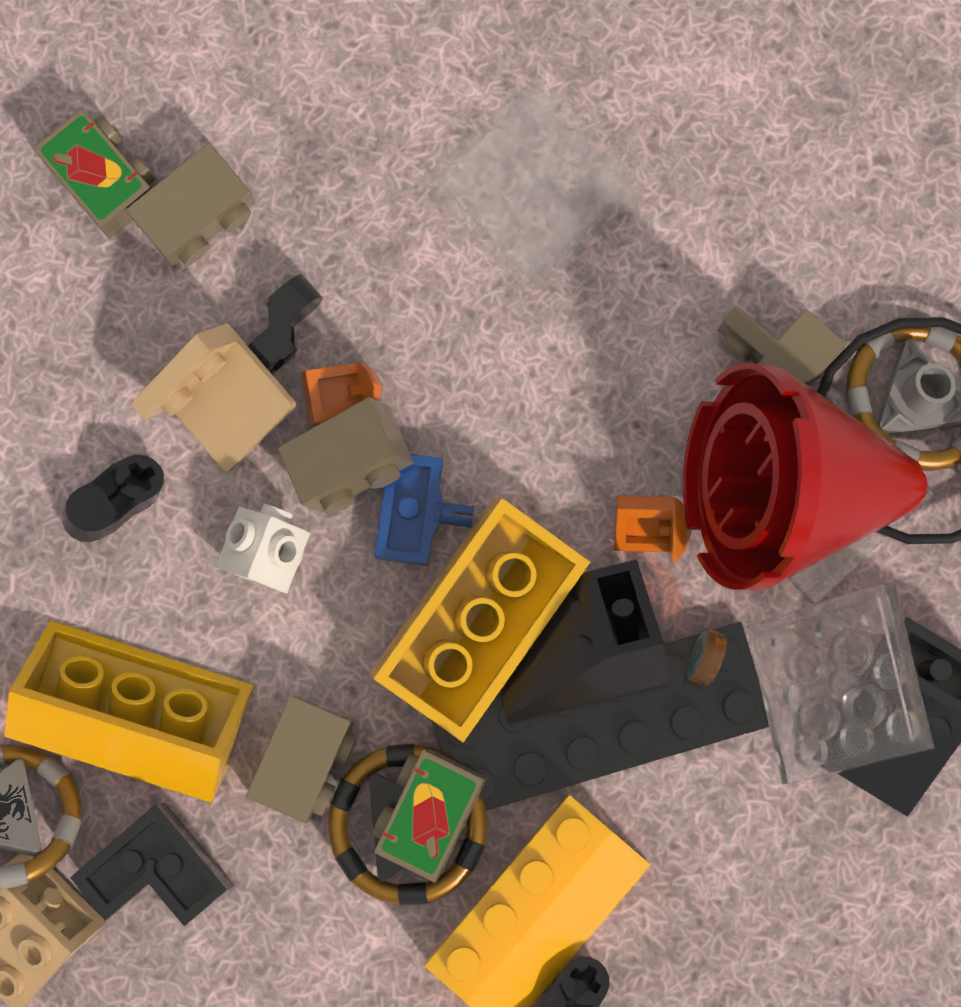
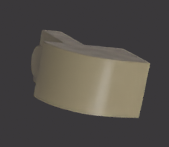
(802, 350)

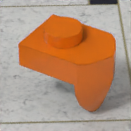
(337, 389)
(651, 525)

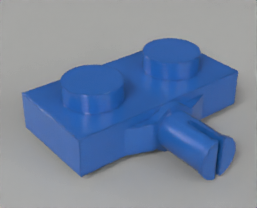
(414, 511)

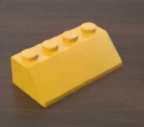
(479, 618)
(127, 710)
(537, 911)

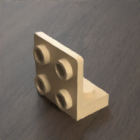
(218, 395)
(39, 932)

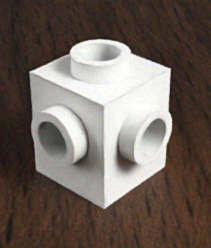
(263, 547)

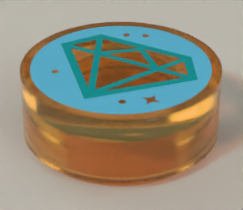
(706, 657)

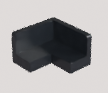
(158, 854)

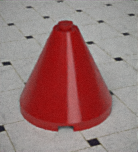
(786, 478)

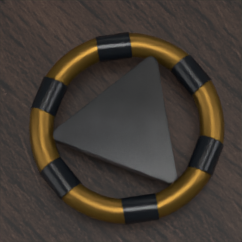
(383, 793)

